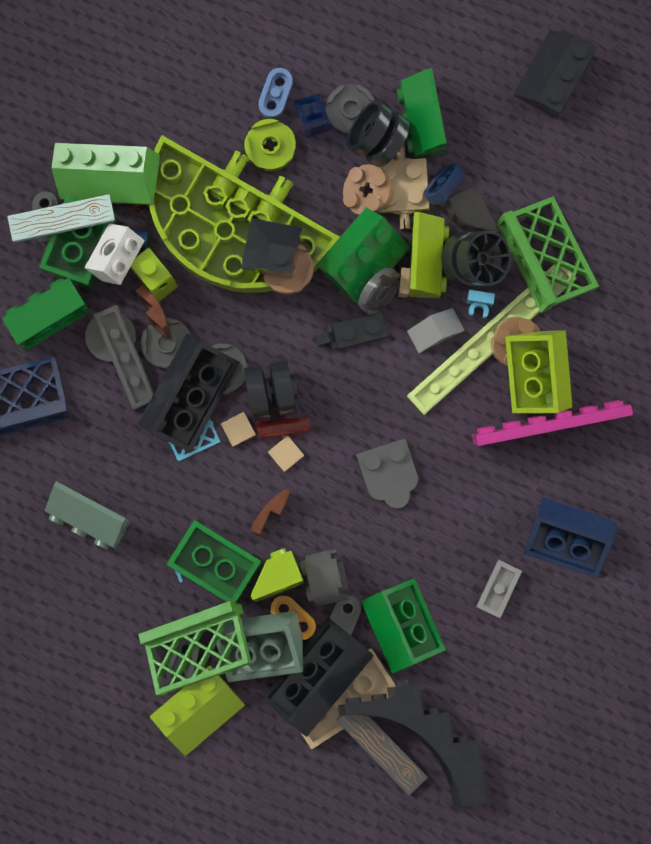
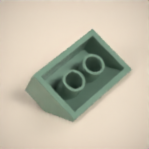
(85, 516)
(272, 643)

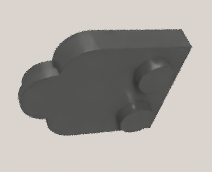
(389, 473)

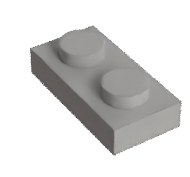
(499, 589)

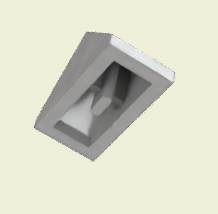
(435, 330)

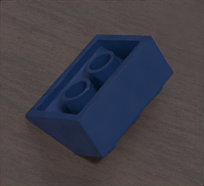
(570, 537)

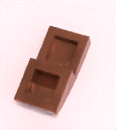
(155, 313)
(275, 506)

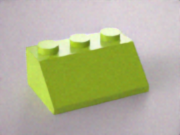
(426, 256)
(539, 372)
(277, 575)
(197, 712)

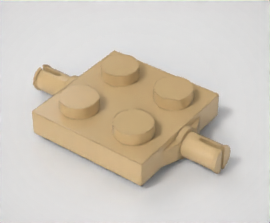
(409, 183)

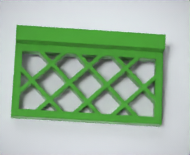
(529, 264)
(184, 629)

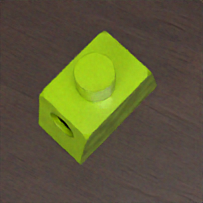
(153, 274)

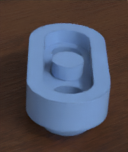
(275, 93)

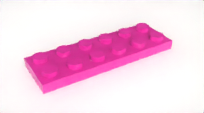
(561, 420)

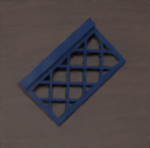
(37, 414)

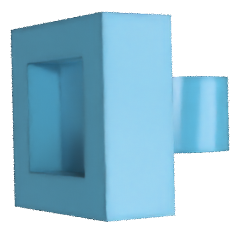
(481, 300)

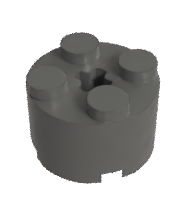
(325, 578)

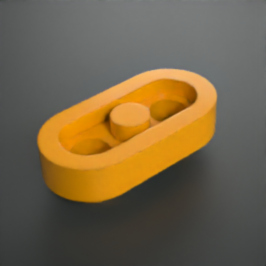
(302, 615)

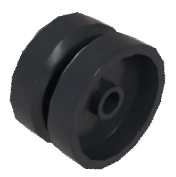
(378, 133)

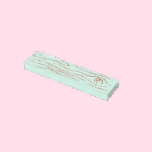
(61, 218)

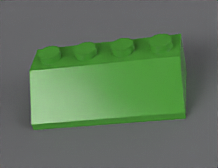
(101, 170)

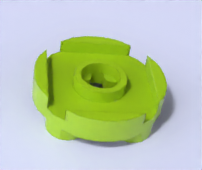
(278, 133)

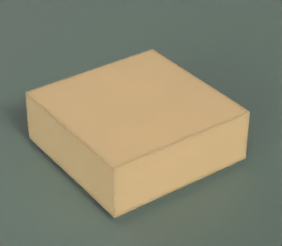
(405, 281)
(238, 429)
(286, 453)

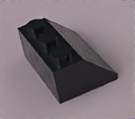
(555, 72)

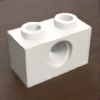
(114, 254)

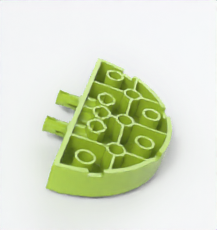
(208, 213)

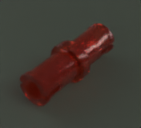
(283, 427)

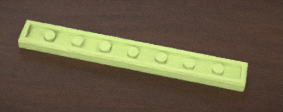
(476, 350)

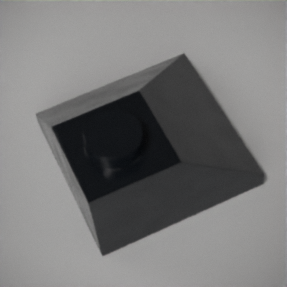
(271, 248)

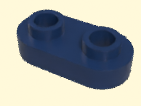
(443, 184)

